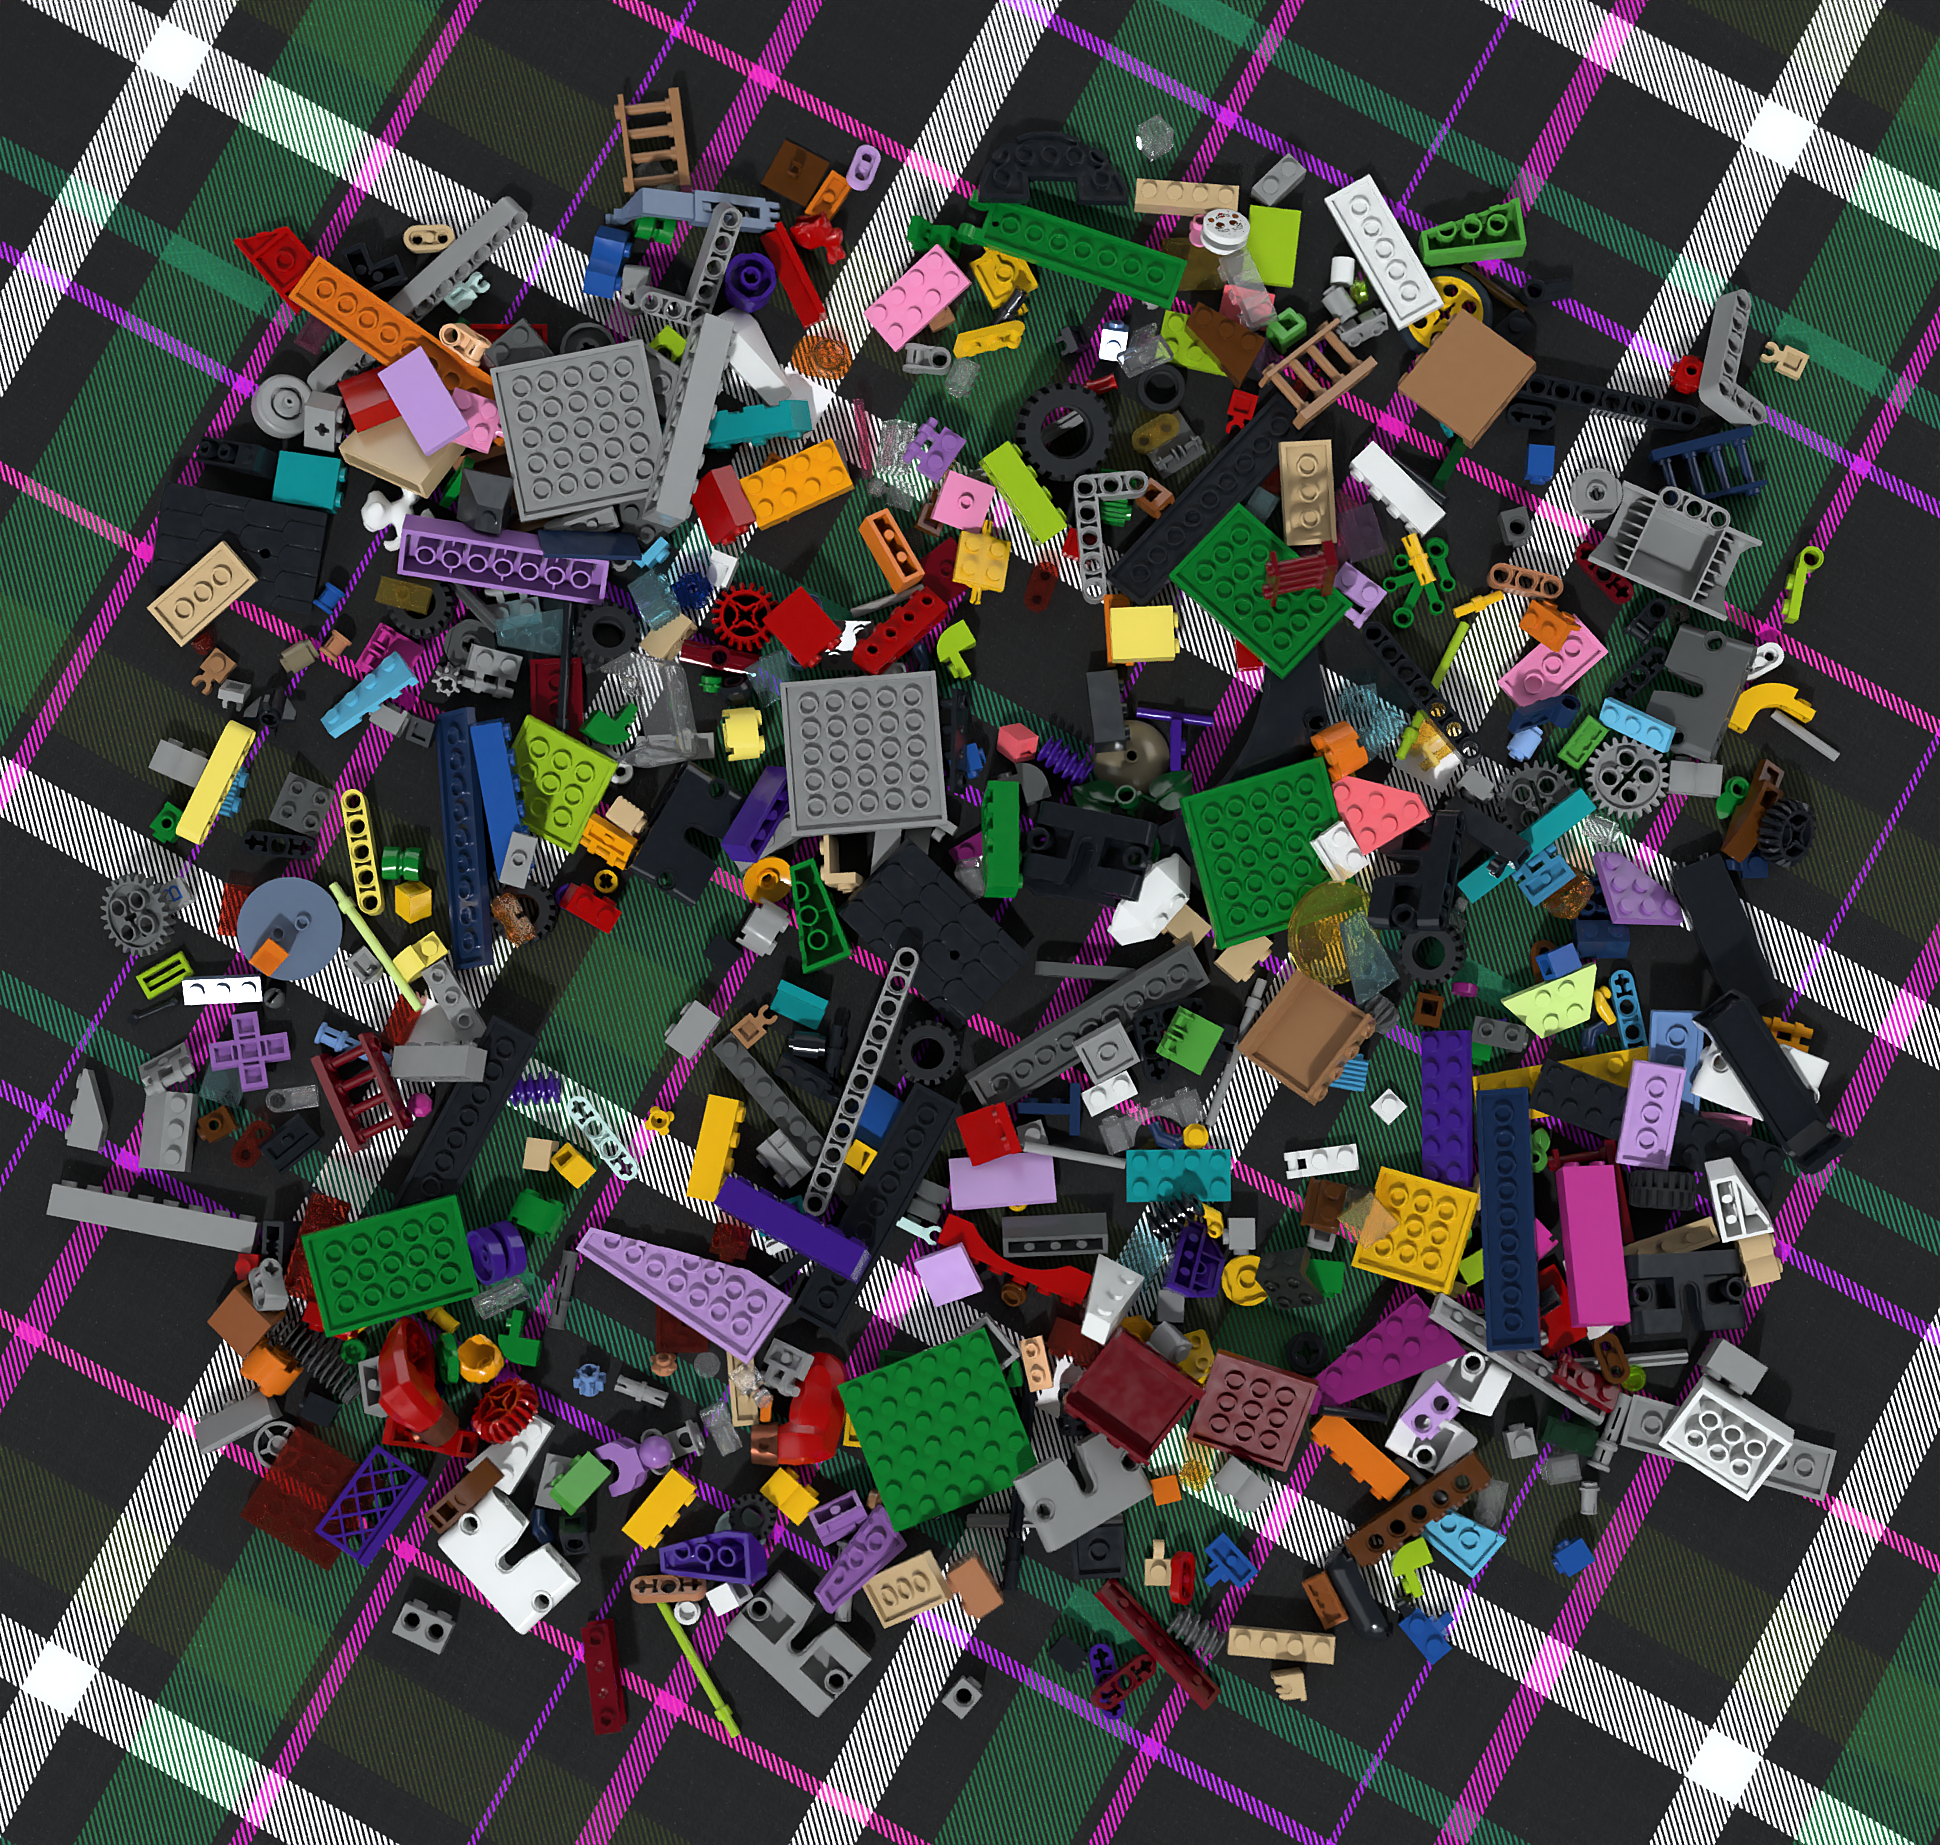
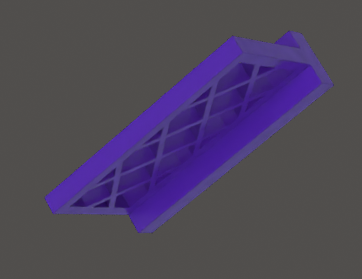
(389, 1520)

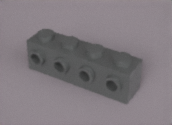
(1055, 1235)

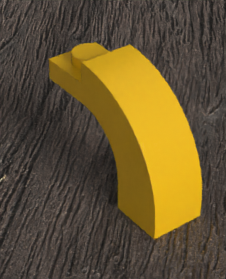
(1769, 696)

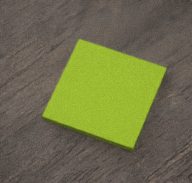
(559, 782)

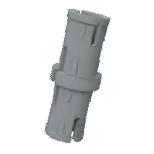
(641, 1391)

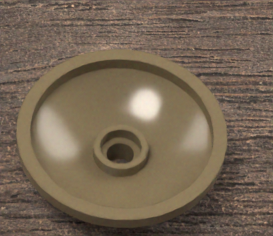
(1151, 759)

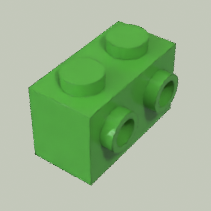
(579, 1483)

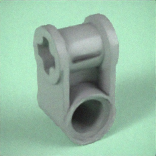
(633, 278)
(925, 359)
(268, 1289)

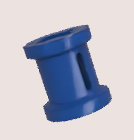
(329, 598)

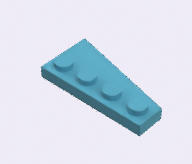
(366, 697)
(1461, 1539)

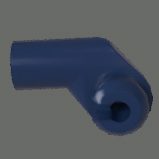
(922, 656)
(1589, 1037)
(1165, 1139)
(540, 1530)

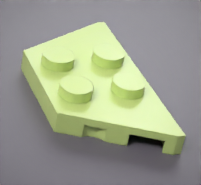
(1555, 1002)

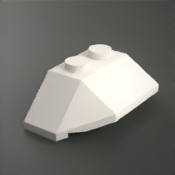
(1161, 897)

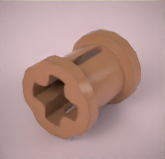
(335, 646)

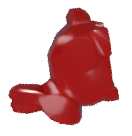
(816, 232)

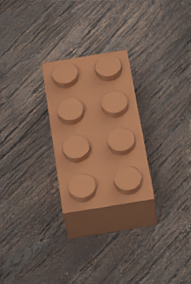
(974, 1584)

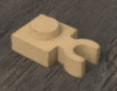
(1788, 362)

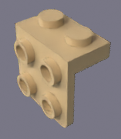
(830, 871)

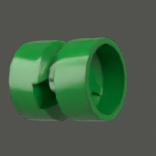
(645, 229)
(405, 863)

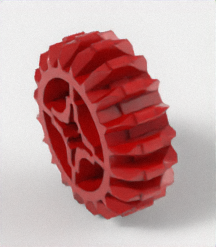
(730, 600)
(505, 1411)

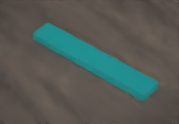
(1538, 834)

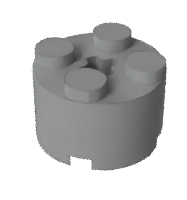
(763, 927)

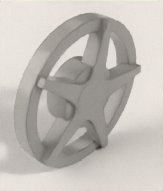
(275, 1443)

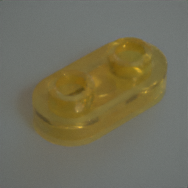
(1154, 433)

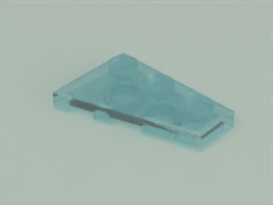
(534, 632)
(1366, 958)

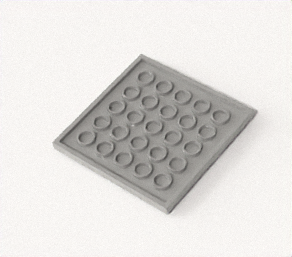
(579, 429)
(863, 754)

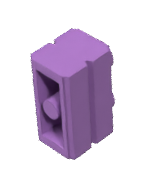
(838, 1517)

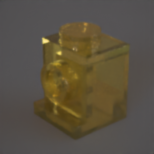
(1194, 1474)

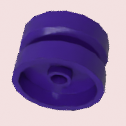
(496, 1252)

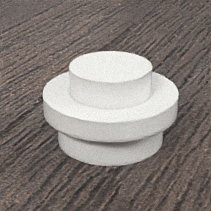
(687, 1612)

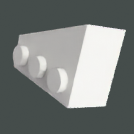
(1110, 1298)

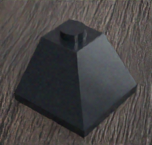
(485, 500)

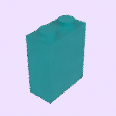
(309, 481)

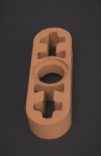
(677, 1595)

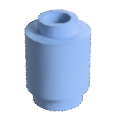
(1524, 744)

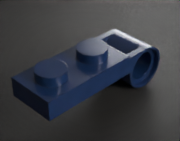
(1559, 710)

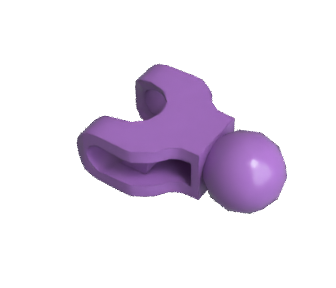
(634, 1460)

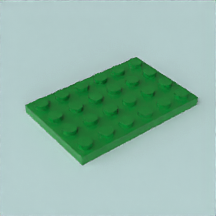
(1227, 579)
(390, 1265)

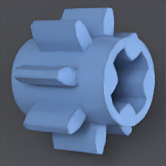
(589, 1380)

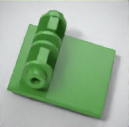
(1190, 1040)

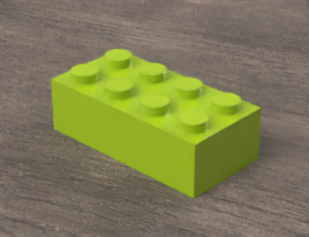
(1023, 494)

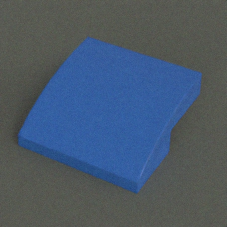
(876, 1119)

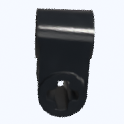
(1645, 624)

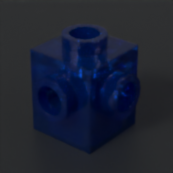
(692, 600)

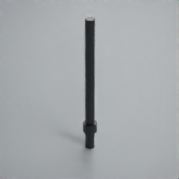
(562, 722)

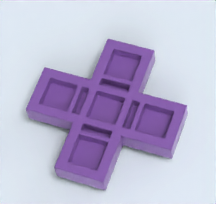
(249, 1051)

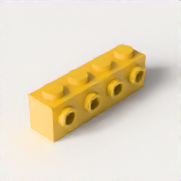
(715, 1147)

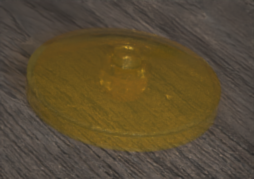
(1315, 931)

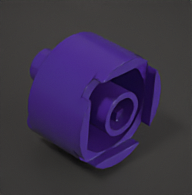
(751, 295)

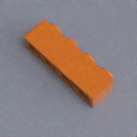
(1360, 1454)

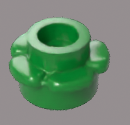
(710, 683)

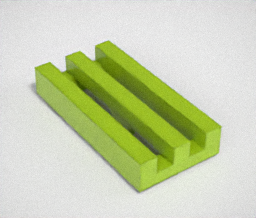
(184, 965)

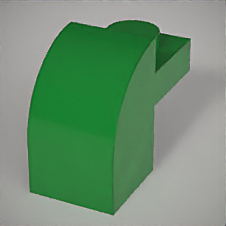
(926, 235)
(607, 731)
(518, 1348)

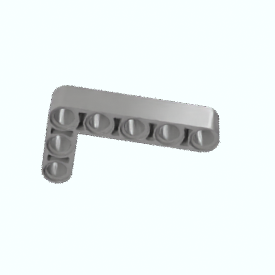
(700, 275)
(1722, 362)
(1093, 526)

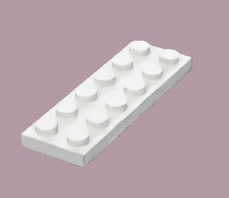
(1384, 252)

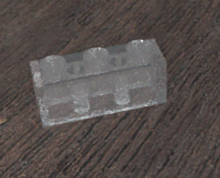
(1247, 289)

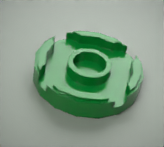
(448, 1356)

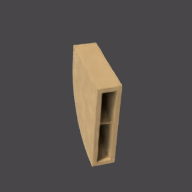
(396, 456)

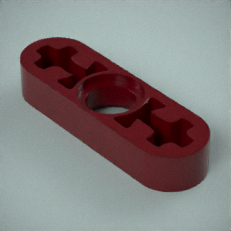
(1610, 593)
(1104, 1687)

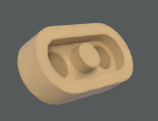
(430, 238)

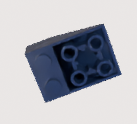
(1595, 933)

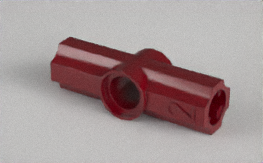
(702, 654)

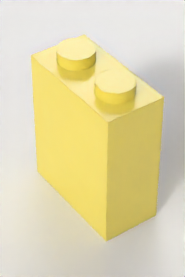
(1143, 634)

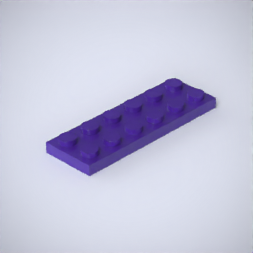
(1447, 1107)

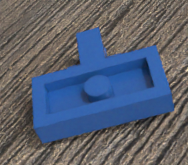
(1228, 1563)
(1428, 1633)

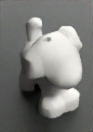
(380, 512)

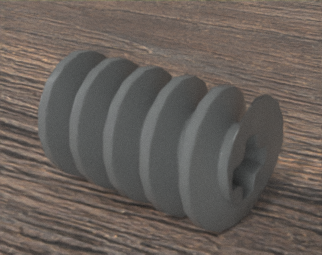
(1197, 1632)

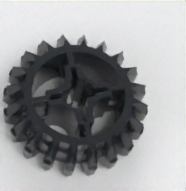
(1786, 832)

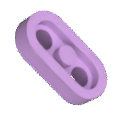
(862, 172)

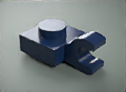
(1751, 868)

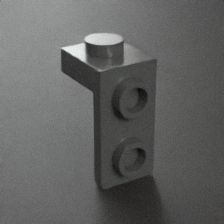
(1499, 1034)

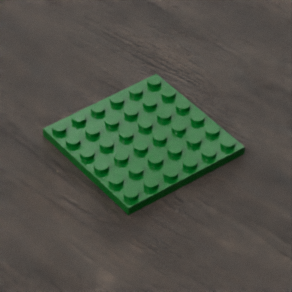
(1257, 849)
(938, 1429)

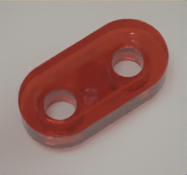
(1041, 587)
(249, 1142)

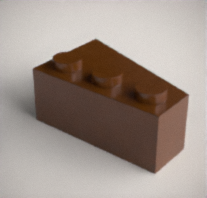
(1225, 342)

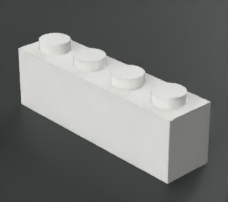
(1396, 490)

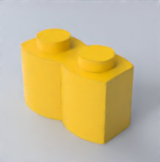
(790, 1494)

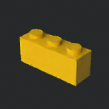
(660, 1509)

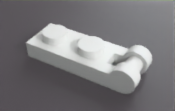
(1322, 1161)

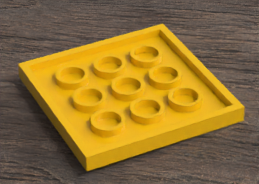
(1430, 1234)

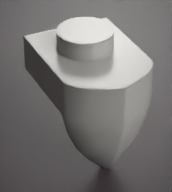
(365, 966)

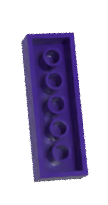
(793, 1229)

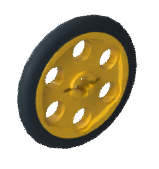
(1468, 290)

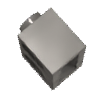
(422, 1633)

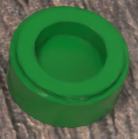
(354, 1351)

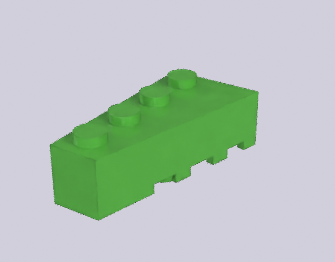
(1477, 237)

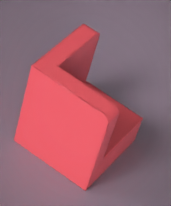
(1017, 742)

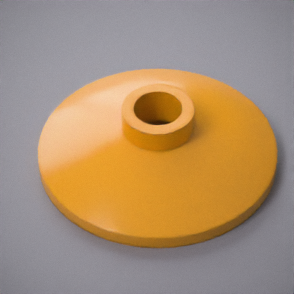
(771, 888)

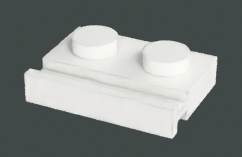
(1339, 852)

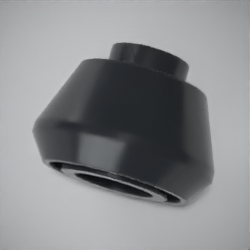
(736, 690)

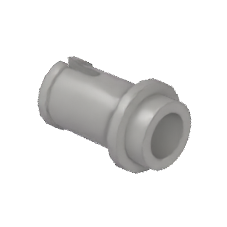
(1589, 1497)

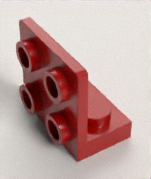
(988, 1133)

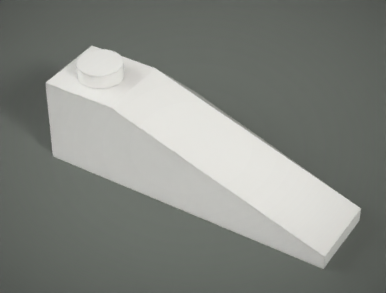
(754, 359)

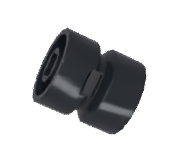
(1223, 1050)

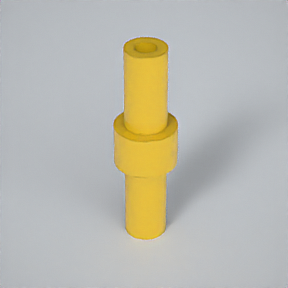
(1478, 603)

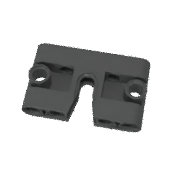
(1721, 677)

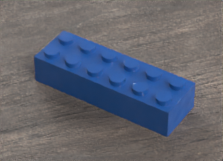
(499, 785)

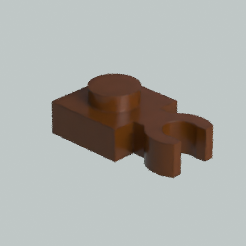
(923, 520)

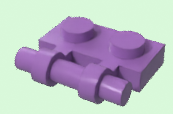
(941, 453)

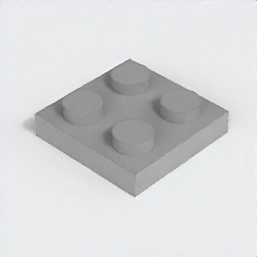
(1106, 1051)

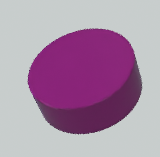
(1464, 989)

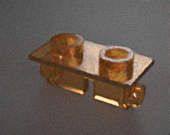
(515, 929)

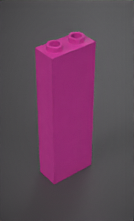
(1592, 1245)

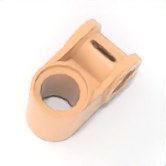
(469, 344)

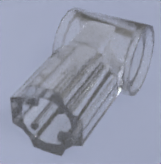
(295, 1098)
(718, 1422)

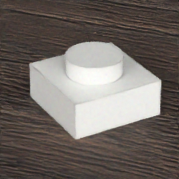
(1388, 1106)

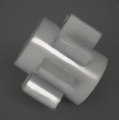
(448, 679)

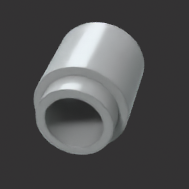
(1339, 303)

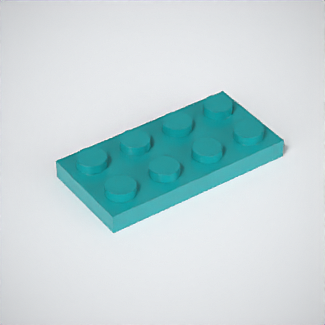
(1163, 1173)

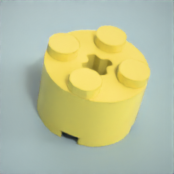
(742, 733)

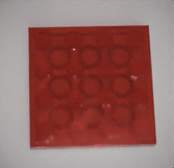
(300, 1493)

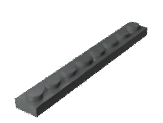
(783, 1112)

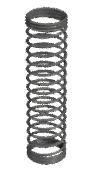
(354, 1390)

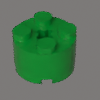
(537, 1215)

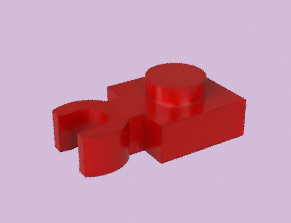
(1241, 407)

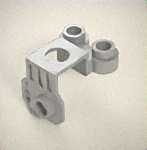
(677, 1449)

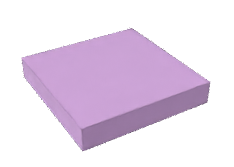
(948, 1274)

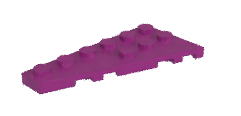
(1390, 1352)

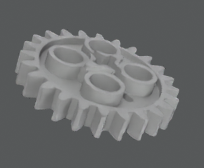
(1643, 792)

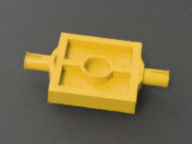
(999, 276)
(981, 561)

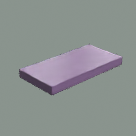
(424, 401)
(1650, 1114)
(1002, 1181)

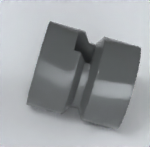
(928, 1201)

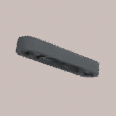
(1081, 971)

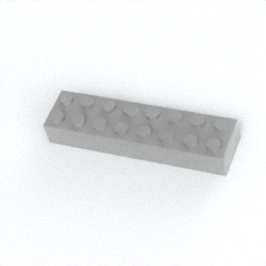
(689, 420)

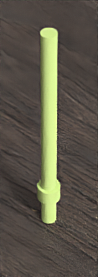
(348, 906)

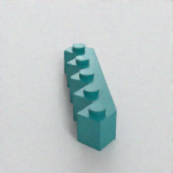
(758, 424)

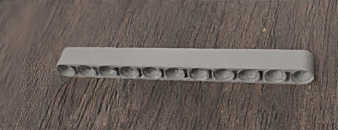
(429, 287)
(851, 1089)

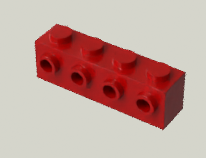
(900, 632)

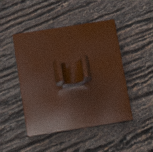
(795, 173)

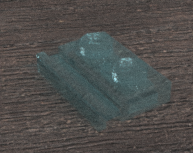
(1144, 1257)

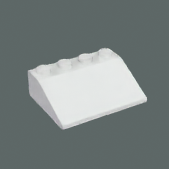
(1727, 1437)

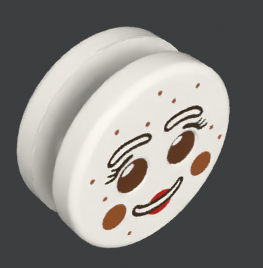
(1224, 231)

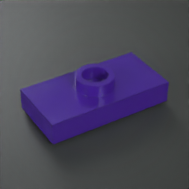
(1177, 746)

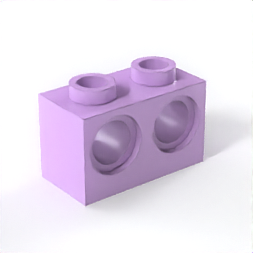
(1425, 1406)

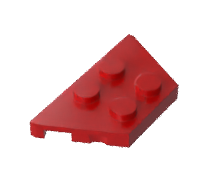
(279, 259)

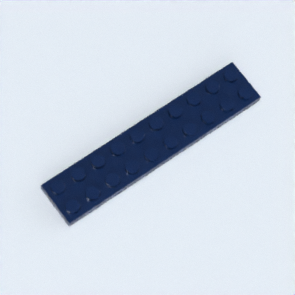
(464, 841)
(1508, 1220)

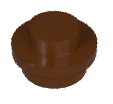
(1013, 1294)

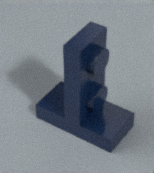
(1057, 1107)

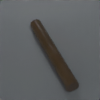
(1494, 288)

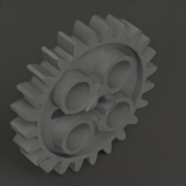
(1514, 809)
(138, 914)

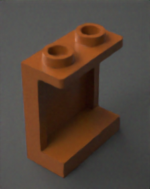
(240, 1322)

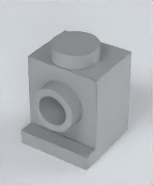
(390, 719)
(1475, 787)

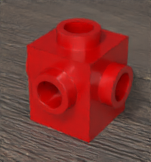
(1681, 379)

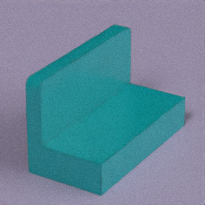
(799, 1005)

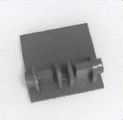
(1176, 452)
(842, 655)
(302, 805)

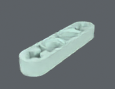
(600, 1140)

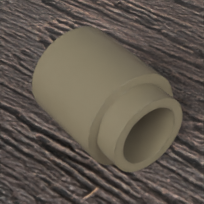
(298, 656)

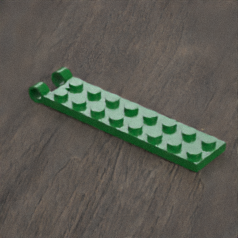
(1077, 251)

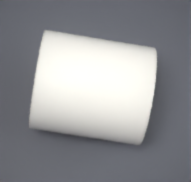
(1342, 271)

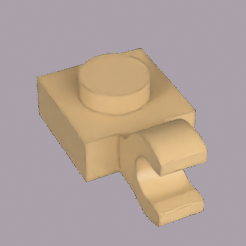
(1158, 1568)

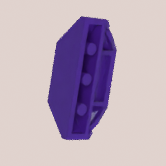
(1194, 1263)

